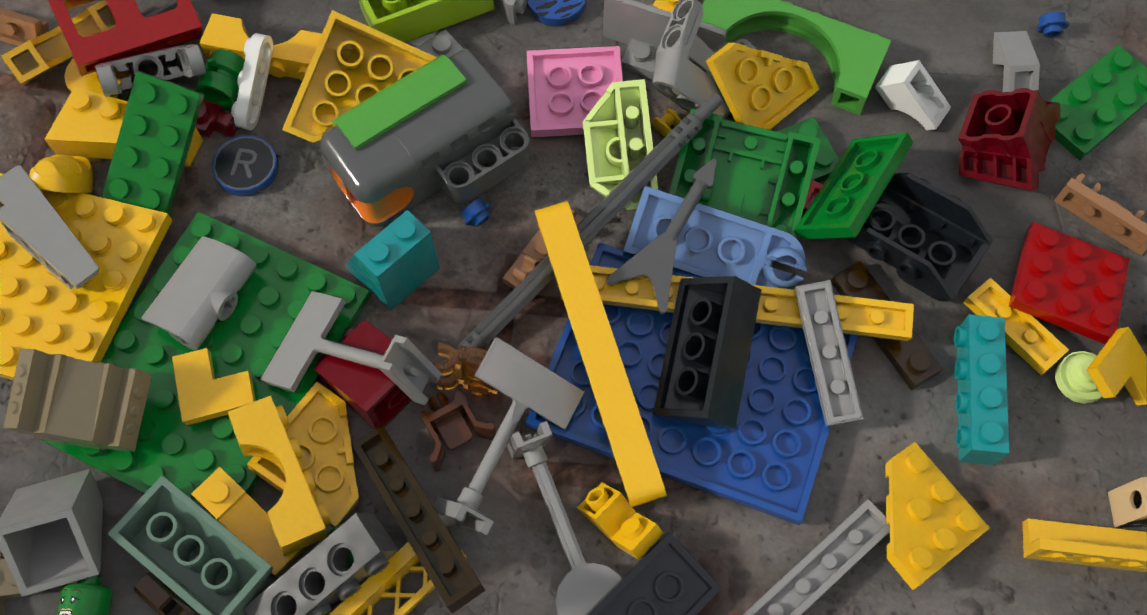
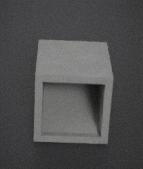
(53, 532)

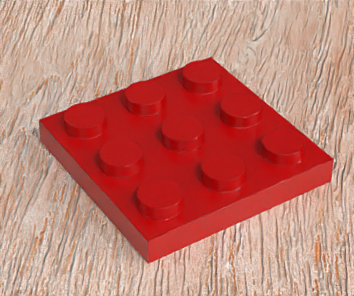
(1069, 283)

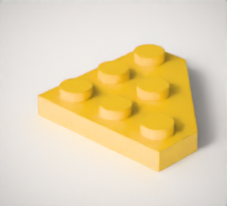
(760, 84)
(326, 448)
(925, 517)

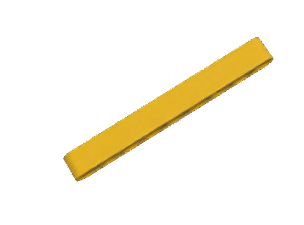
(600, 355)

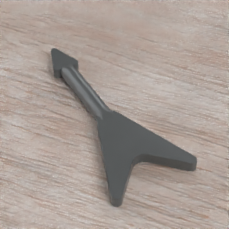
(658, 257)

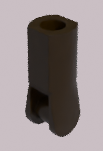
(160, 596)

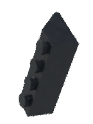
(708, 351)

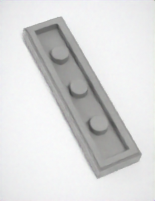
(828, 353)

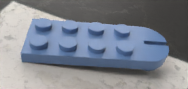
(718, 242)

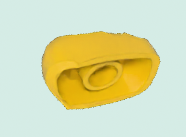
(63, 174)

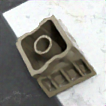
(77, 401)

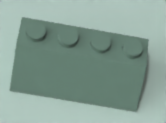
(191, 551)

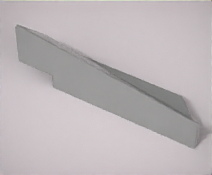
(41, 231)

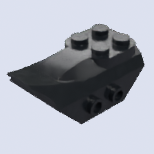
(925, 236)

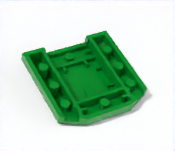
(756, 172)

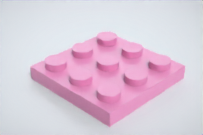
(567, 86)

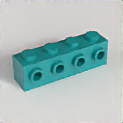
(981, 390)

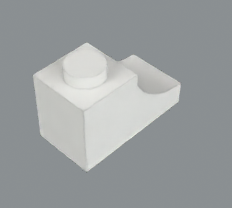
(914, 92)

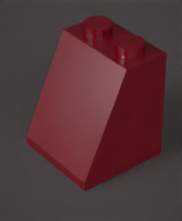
(363, 387)

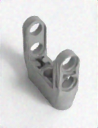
(189, 56)
(674, 73)

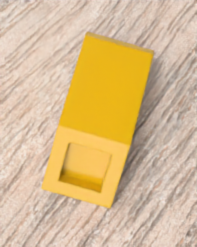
(619, 522)

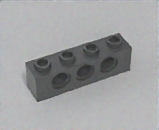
(370, 548)

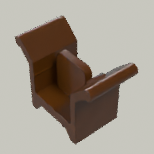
(452, 426)

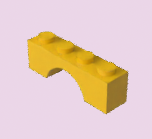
(51, 48)
(288, 58)
(262, 434)

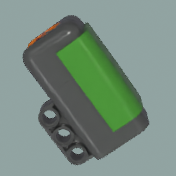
(424, 139)

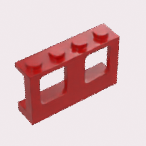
(132, 32)

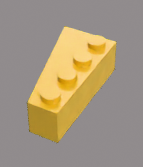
(91, 127)

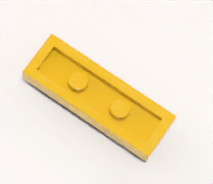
(1022, 330)

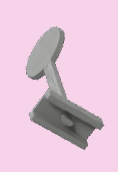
(585, 582)

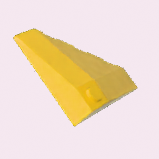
(346, 70)

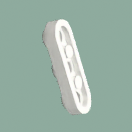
(252, 81)

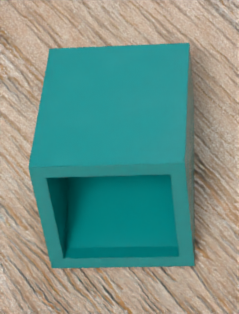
(396, 260)

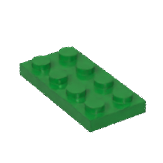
(1100, 101)
(152, 143)
(854, 187)

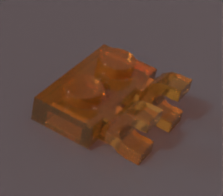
(463, 366)

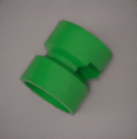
(221, 78)

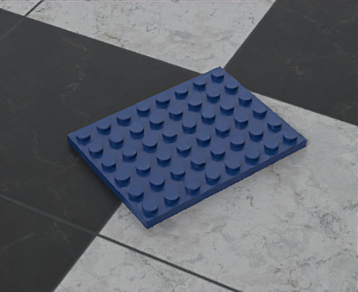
(779, 425)

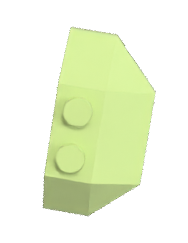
(618, 137)

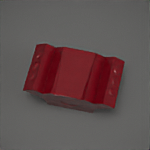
(1007, 137)

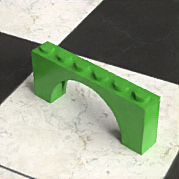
(850, 51)

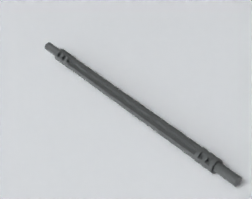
(592, 224)

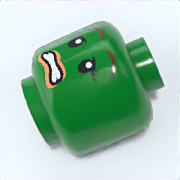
(85, 598)

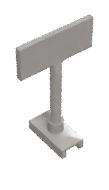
(306, 338)
(529, 387)

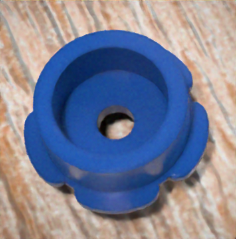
(1052, 24)
(476, 213)

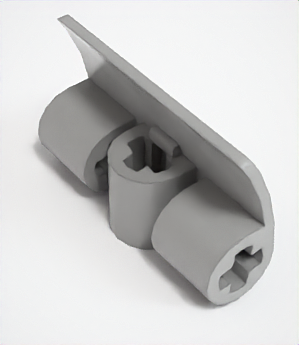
(201, 292)

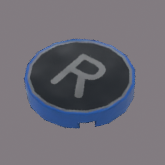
(245, 165)

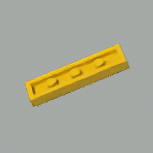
(1085, 545)
(379, 585)

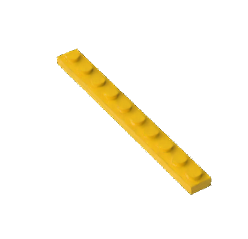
(775, 306)

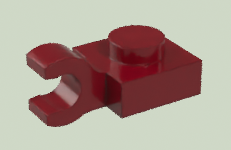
(213, 118)

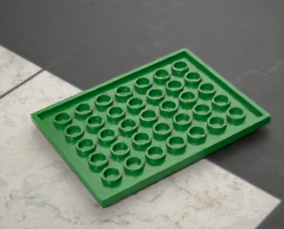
(238, 344)

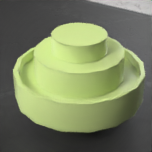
(1074, 379)

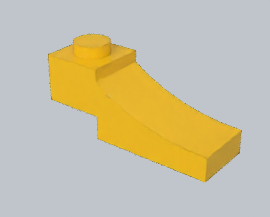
(243, 518)

